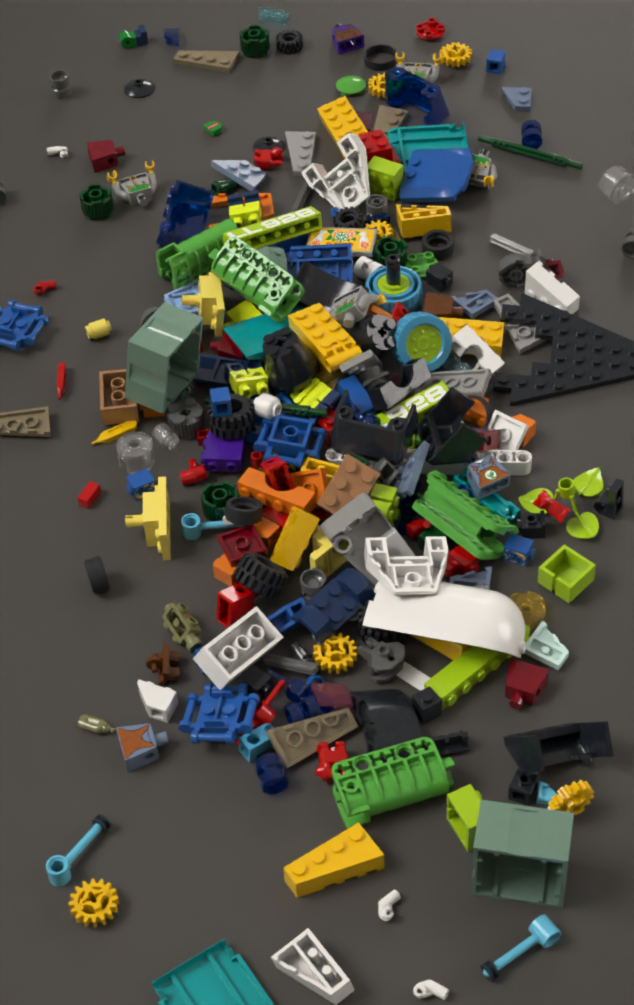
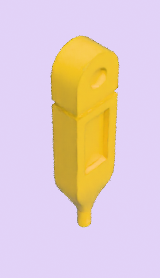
(116, 432)

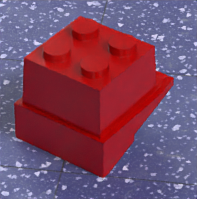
(378, 145)

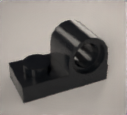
(611, 500)

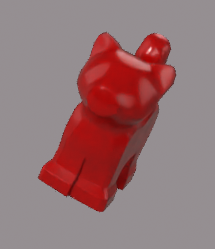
(264, 158)
(552, 506)
(328, 758)

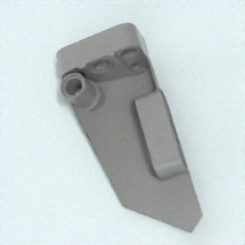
(359, 521)

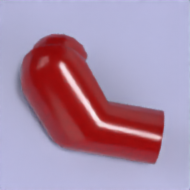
(43, 286)

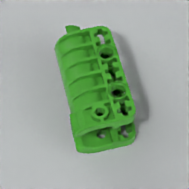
(190, 257)
(254, 280)
(462, 517)
(390, 783)

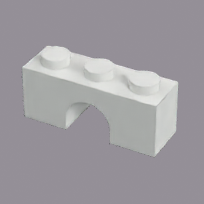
(469, 342)

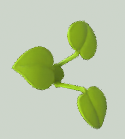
(589, 485)

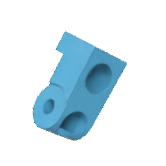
(255, 742)

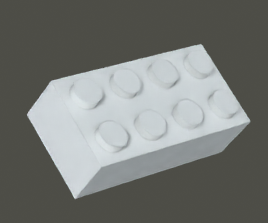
(237, 648)

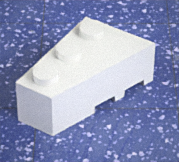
(546, 288)
(313, 967)

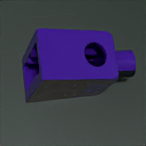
(347, 38)

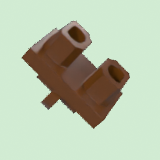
(161, 662)

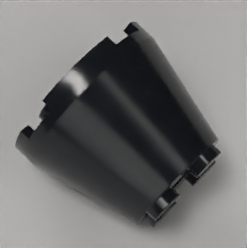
(374, 333)
(288, 361)

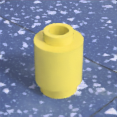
(98, 329)

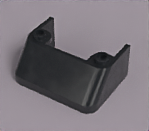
(446, 432)
(372, 440)
(559, 744)

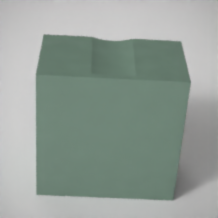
(163, 357)
(521, 853)

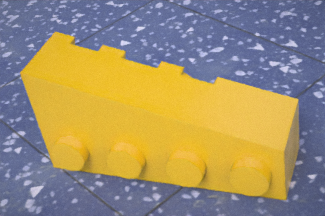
(338, 859)

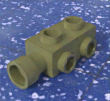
(182, 625)

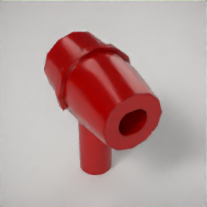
(193, 474)
(416, 527)

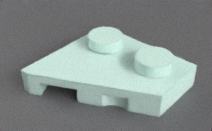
(546, 647)

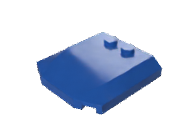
(436, 175)
(331, 258)

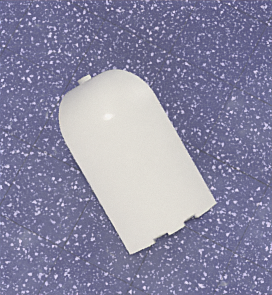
(453, 615)

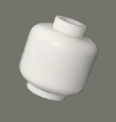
(267, 406)

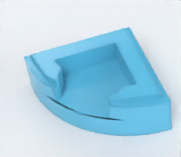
(544, 793)

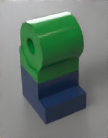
(134, 38)

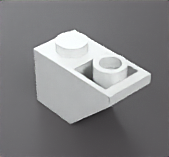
(158, 701)

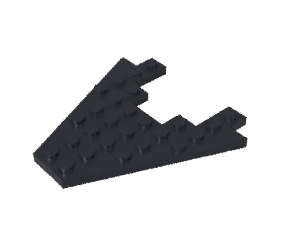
(580, 355)

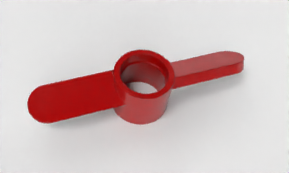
(263, 712)

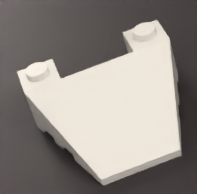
(348, 181)
(408, 573)

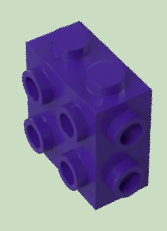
(223, 454)

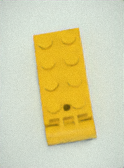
(340, 119)
(488, 331)
(324, 336)

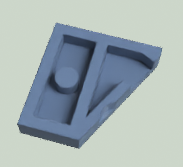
(518, 97)
(475, 303)

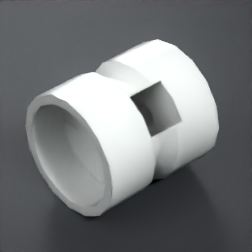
(364, 267)

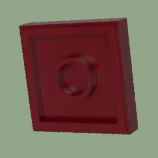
(241, 540)

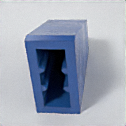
(358, 396)

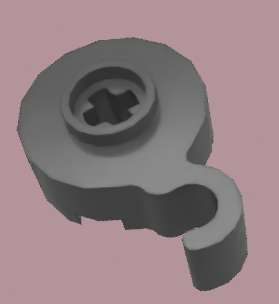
(514, 266)

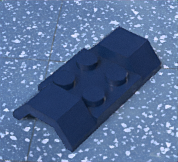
(212, 370)
(335, 604)

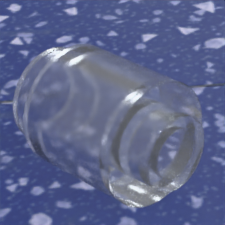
(165, 436)

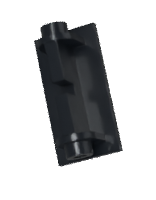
(451, 743)

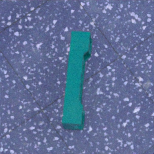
(494, 501)

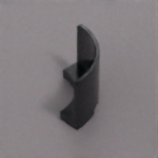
(321, 287)
(387, 718)

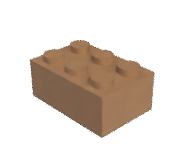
(113, 404)
(347, 483)

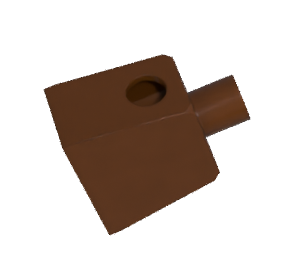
(441, 306)

